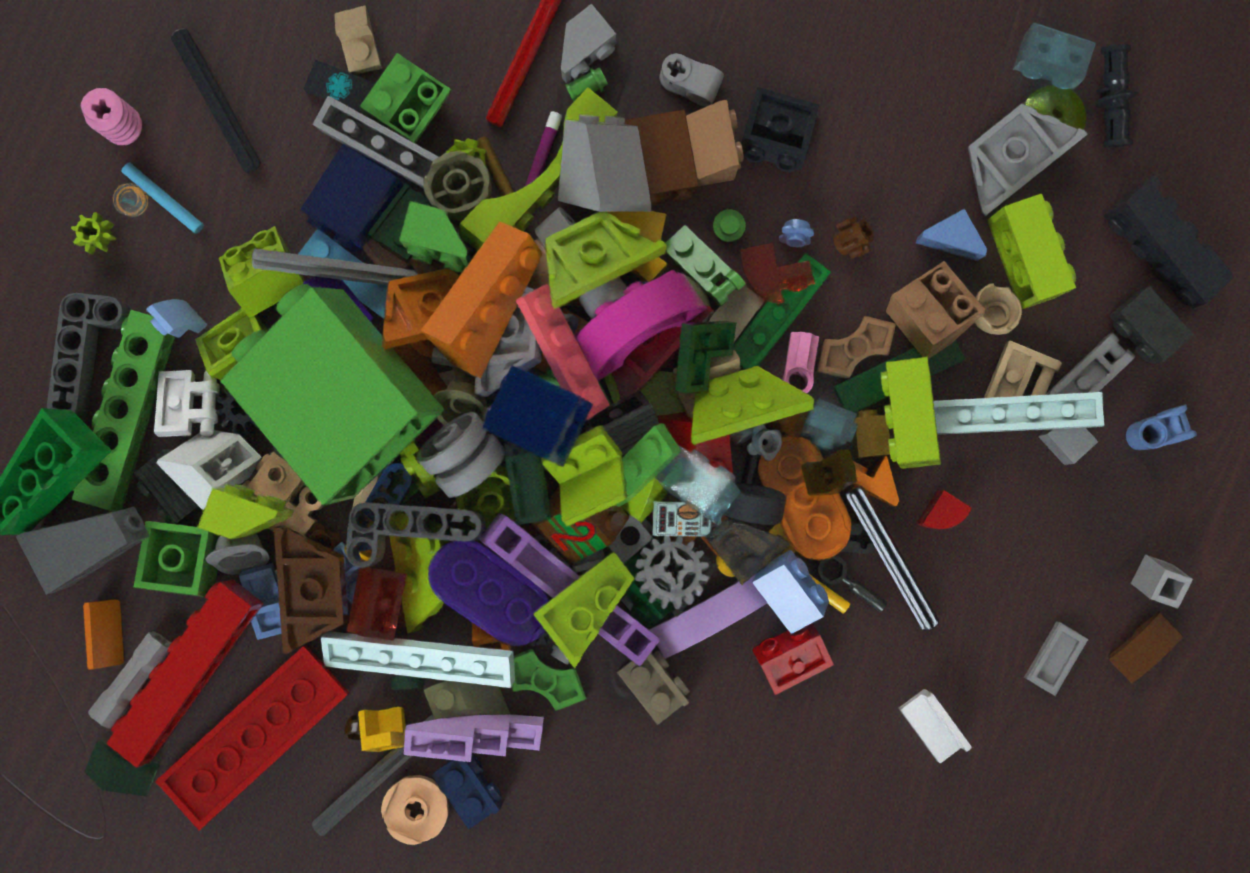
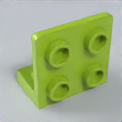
(590, 477)

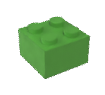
(175, 559)

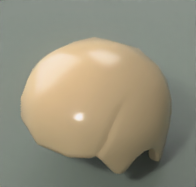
(1001, 308)

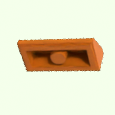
(103, 633)

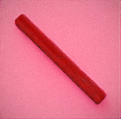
(522, 62)

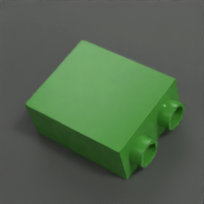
(329, 392)

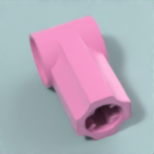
(801, 358)

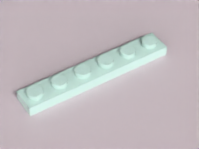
(1019, 413)
(419, 659)

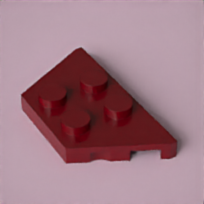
(650, 358)

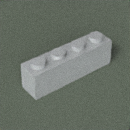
(374, 141)

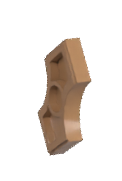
(842, 355)

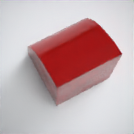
(944, 511)

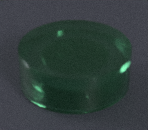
(406, 682)

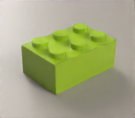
(1032, 251)
(911, 413)

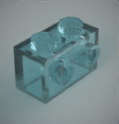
(1054, 56)
(829, 425)
(699, 484)

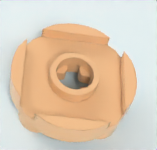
(397, 815)

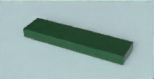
(867, 387)

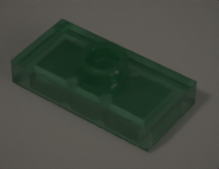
(528, 488)

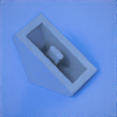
(955, 236)

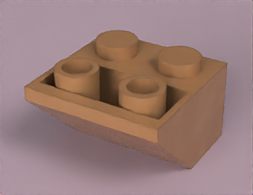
(713, 143)
(934, 310)

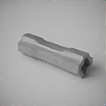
(117, 698)

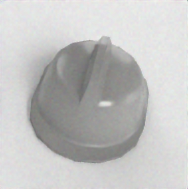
(237, 554)

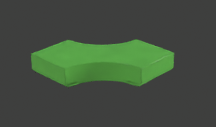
(559, 686)

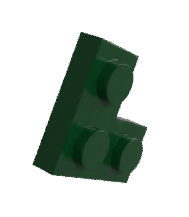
(697, 345)

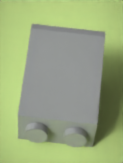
(603, 166)

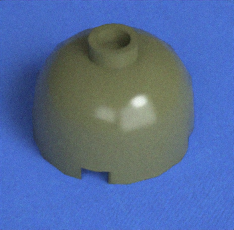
(457, 184)

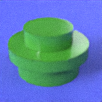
(729, 225)

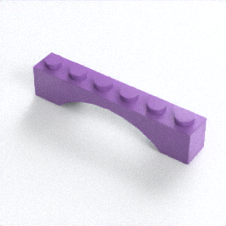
(554, 576)

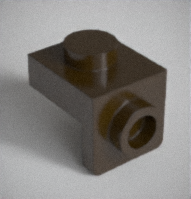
(830, 474)

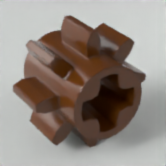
(853, 237)

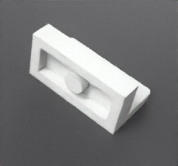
(934, 725)

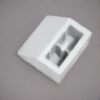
(209, 464)

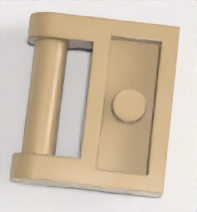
(1016, 369)

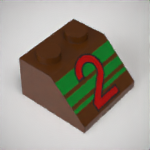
(584, 536)

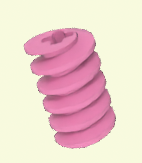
(111, 116)

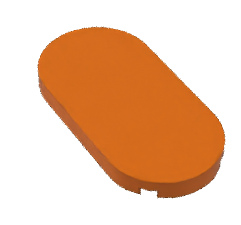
(813, 525)

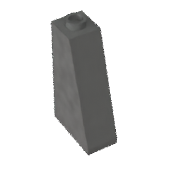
(77, 548)

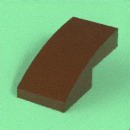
(1146, 647)

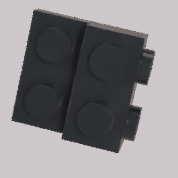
(779, 130)

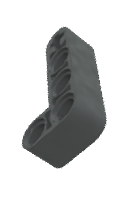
(84, 356)
(417, 527)

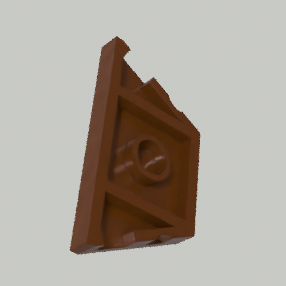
(308, 588)

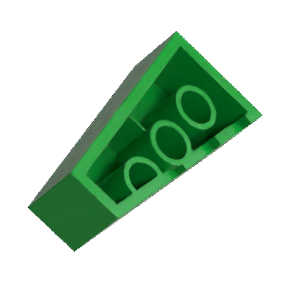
(46, 468)

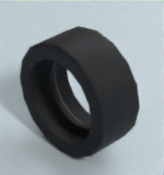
(757, 504)

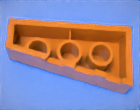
(483, 299)

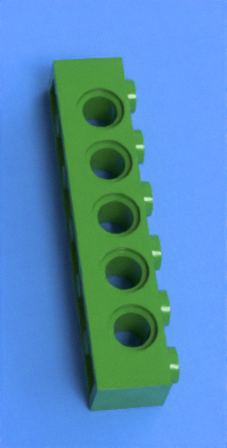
(140, 400)

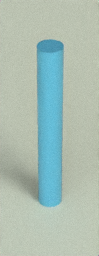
(162, 198)

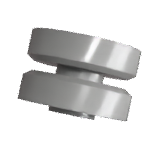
(461, 454)

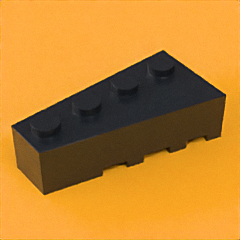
(1168, 243)

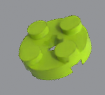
(425, 481)

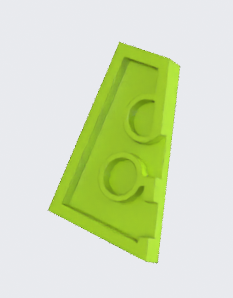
(583, 606)

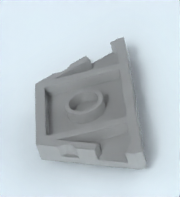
(1017, 152)
(515, 348)

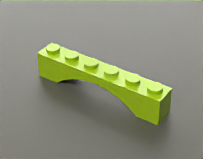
(518, 207)

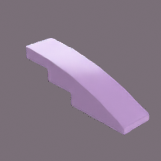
(461, 736)

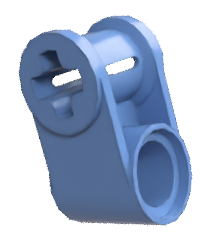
(1165, 429)

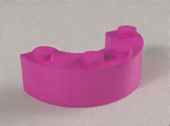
(635, 318)

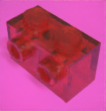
(376, 603)

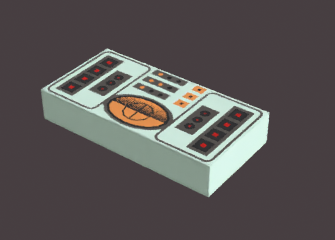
(679, 519)

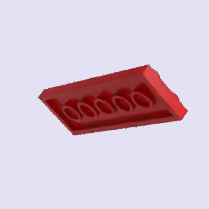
(252, 737)

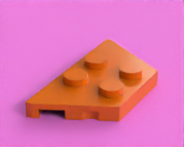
(412, 303)

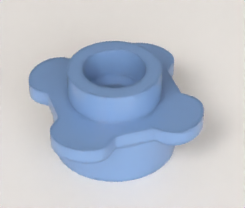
(796, 233)

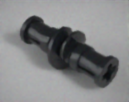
(1116, 95)

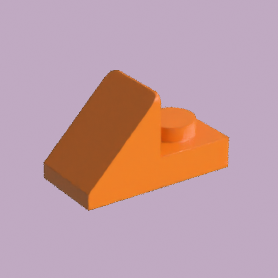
(879, 483)

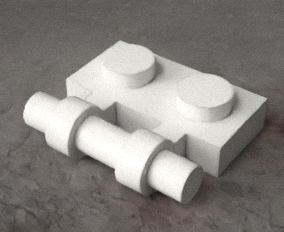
(175, 403)

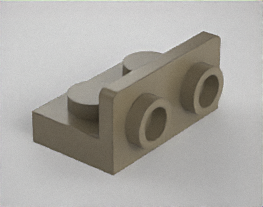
(655, 686)

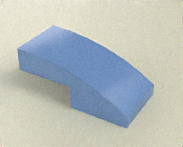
(264, 585)

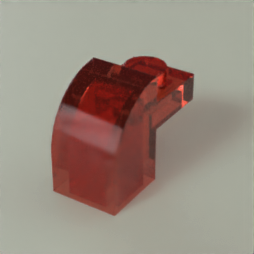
(768, 278)

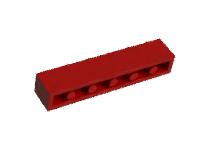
(184, 672)

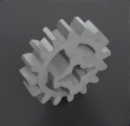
(685, 570)

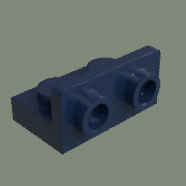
(468, 790)

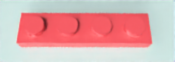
(561, 348)

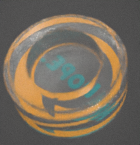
(130, 200)

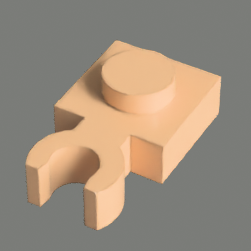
(301, 519)

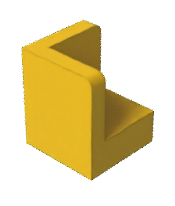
(382, 729)

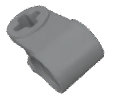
(694, 81)

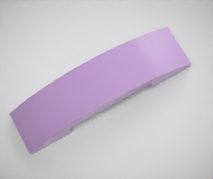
(707, 617)

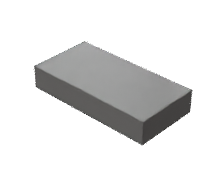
(1056, 658)

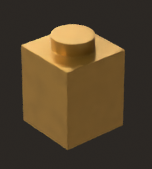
(871, 435)

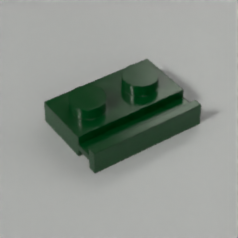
(390, 224)

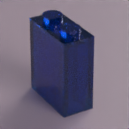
(350, 197)
(537, 415)

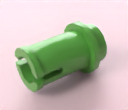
(593, 80)

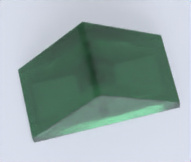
(117, 774)

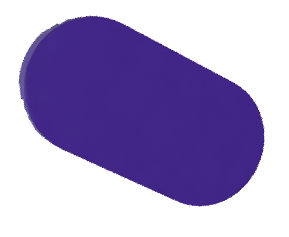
(487, 591)

